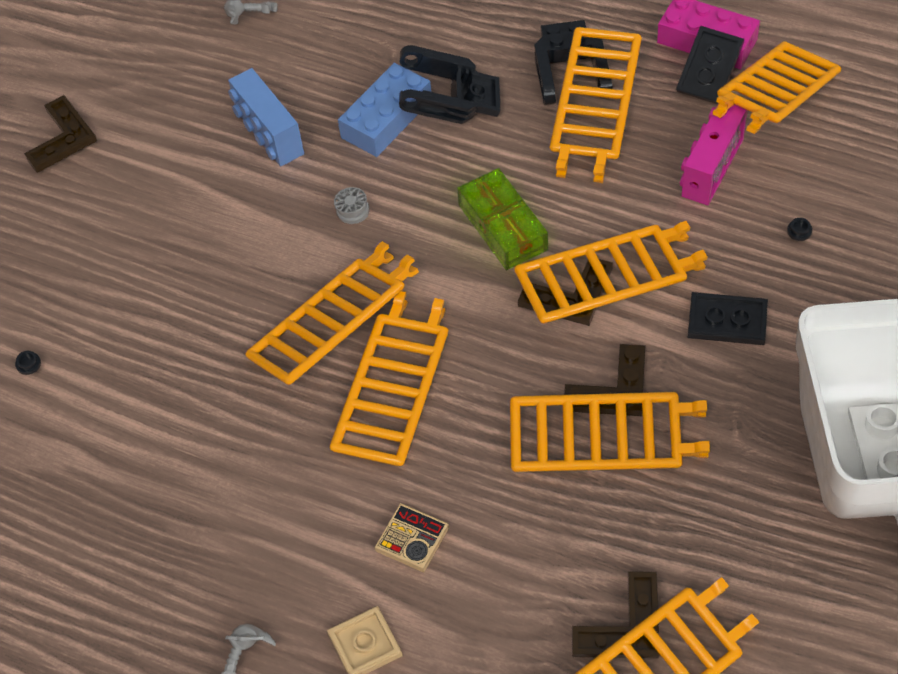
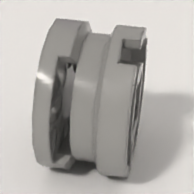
(351, 205)

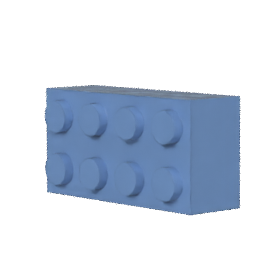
(376, 115)
(265, 117)

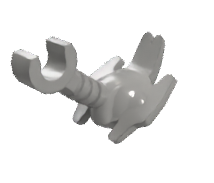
(235, 8)
(241, 639)

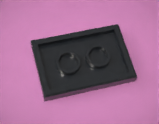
(709, 64)
(728, 318)

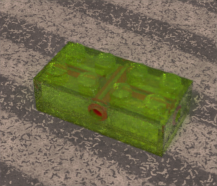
(502, 219)

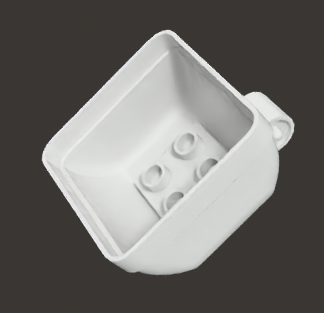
(852, 404)

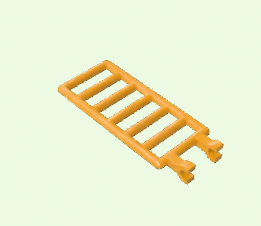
(567, 88)
(761, 114)
(663, 238)
(369, 266)
(420, 395)
(678, 450)
(667, 611)

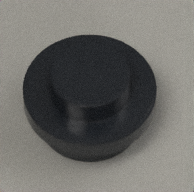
(799, 229)
(27, 362)

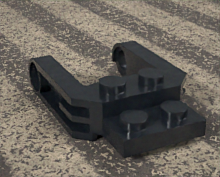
(555, 48)
(469, 89)

